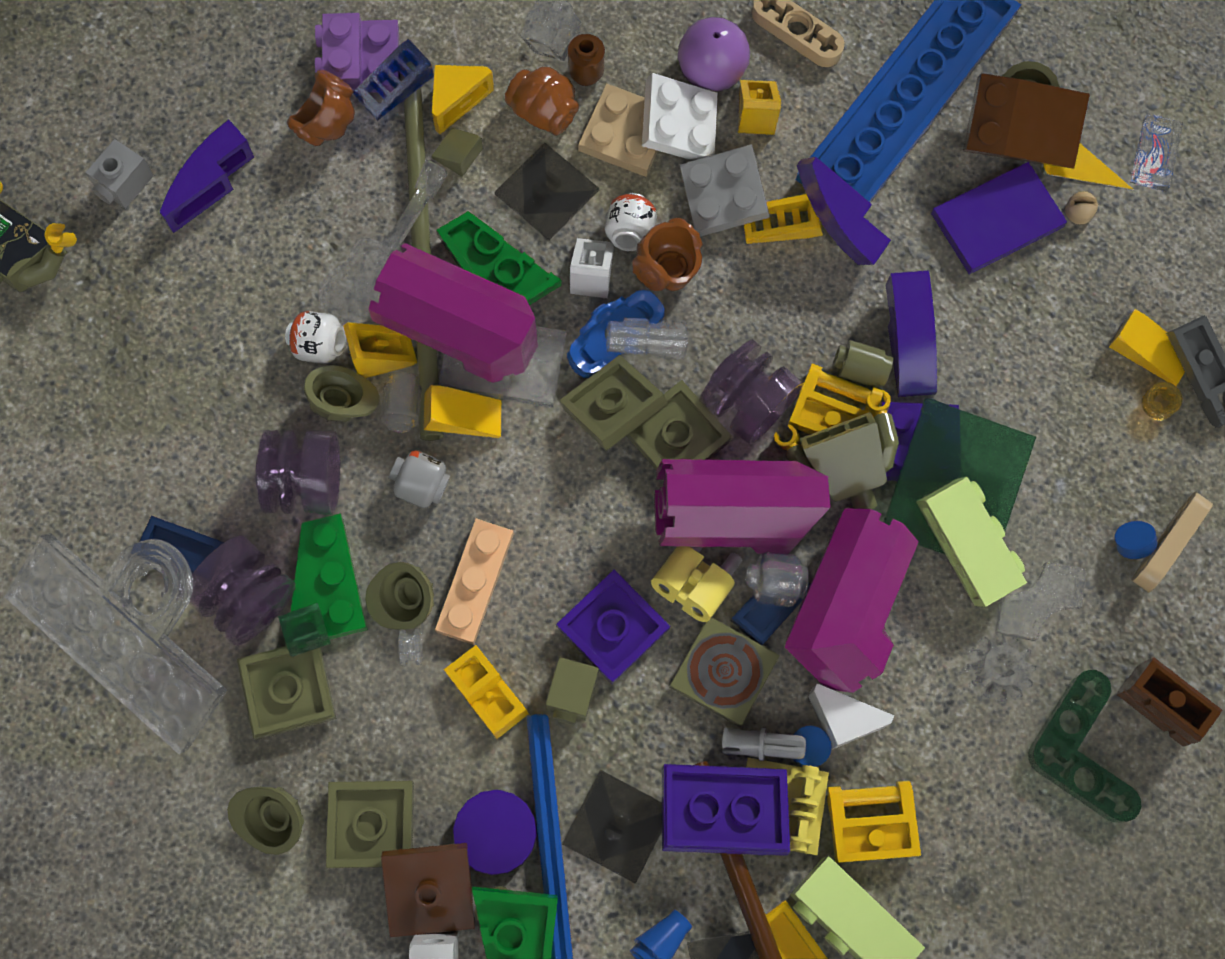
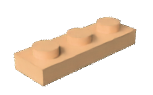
(474, 581)

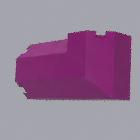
(455, 313)
(738, 503)
(845, 609)

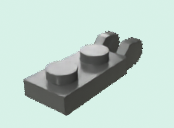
(1203, 364)

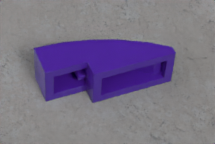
(205, 175)
(842, 212)
(912, 333)

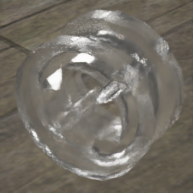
(410, 647)

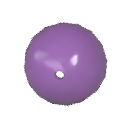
(713, 54)

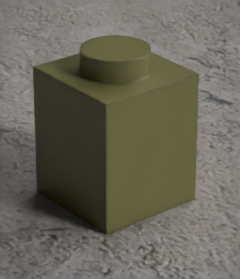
(571, 690)

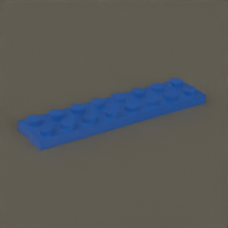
(911, 90)

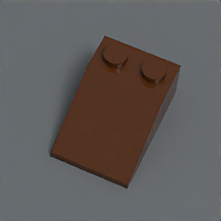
(1026, 121)

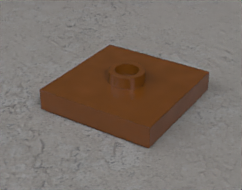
(428, 890)

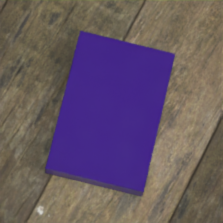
(998, 218)
(725, 810)

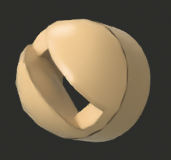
(1083, 212)

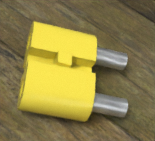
(694, 582)

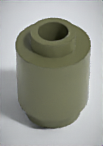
(863, 363)

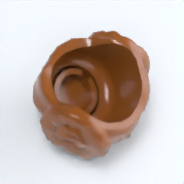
(543, 99)
(325, 111)
(668, 256)

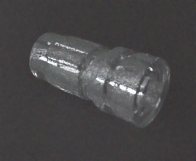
(640, 337)

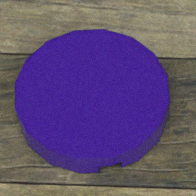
(497, 831)

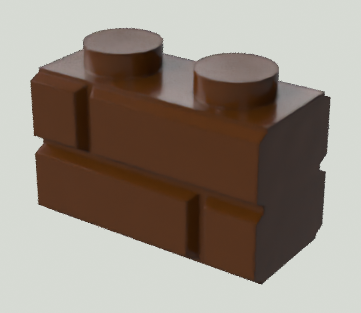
(1169, 702)

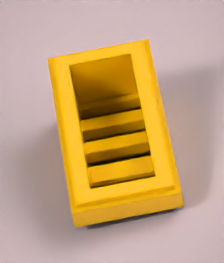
(786, 232)

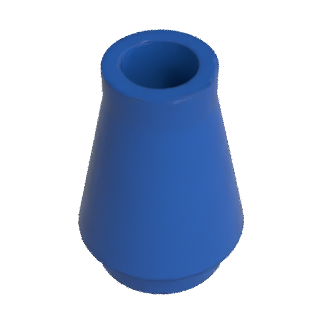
(663, 938)

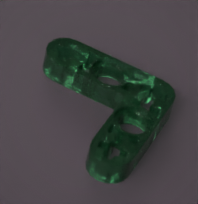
(1067, 746)

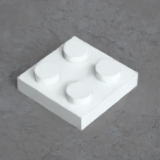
(679, 118)

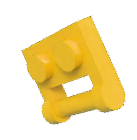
(817, 412)
(878, 835)

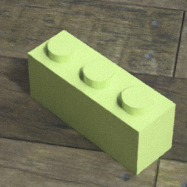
(973, 541)
(851, 916)

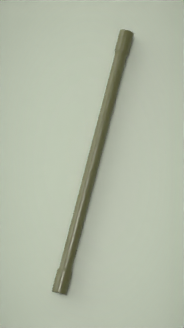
(420, 235)

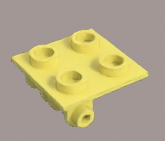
(805, 803)

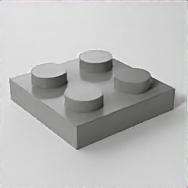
(724, 190)

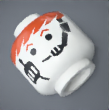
(629, 220)
(316, 337)

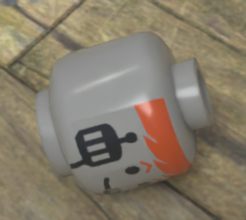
(419, 479)

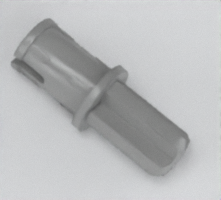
(762, 744)

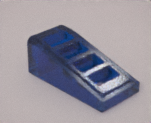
(395, 62)

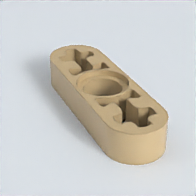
(794, 13)
(1172, 542)

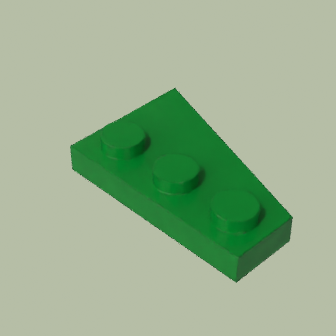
(488, 255)
(328, 576)
(515, 923)

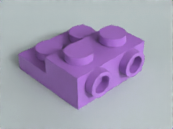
(355, 46)

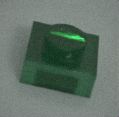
(304, 630)

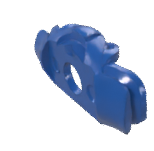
(589, 350)

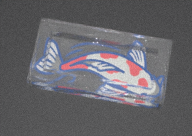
(1156, 152)

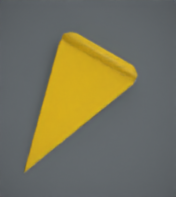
(1088, 169)

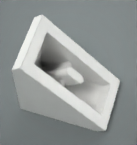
(591, 268)
(845, 717)

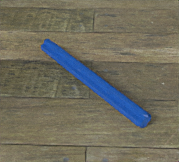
(549, 829)

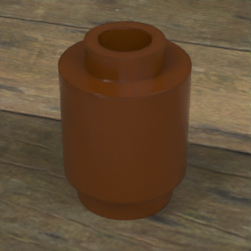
(586, 59)

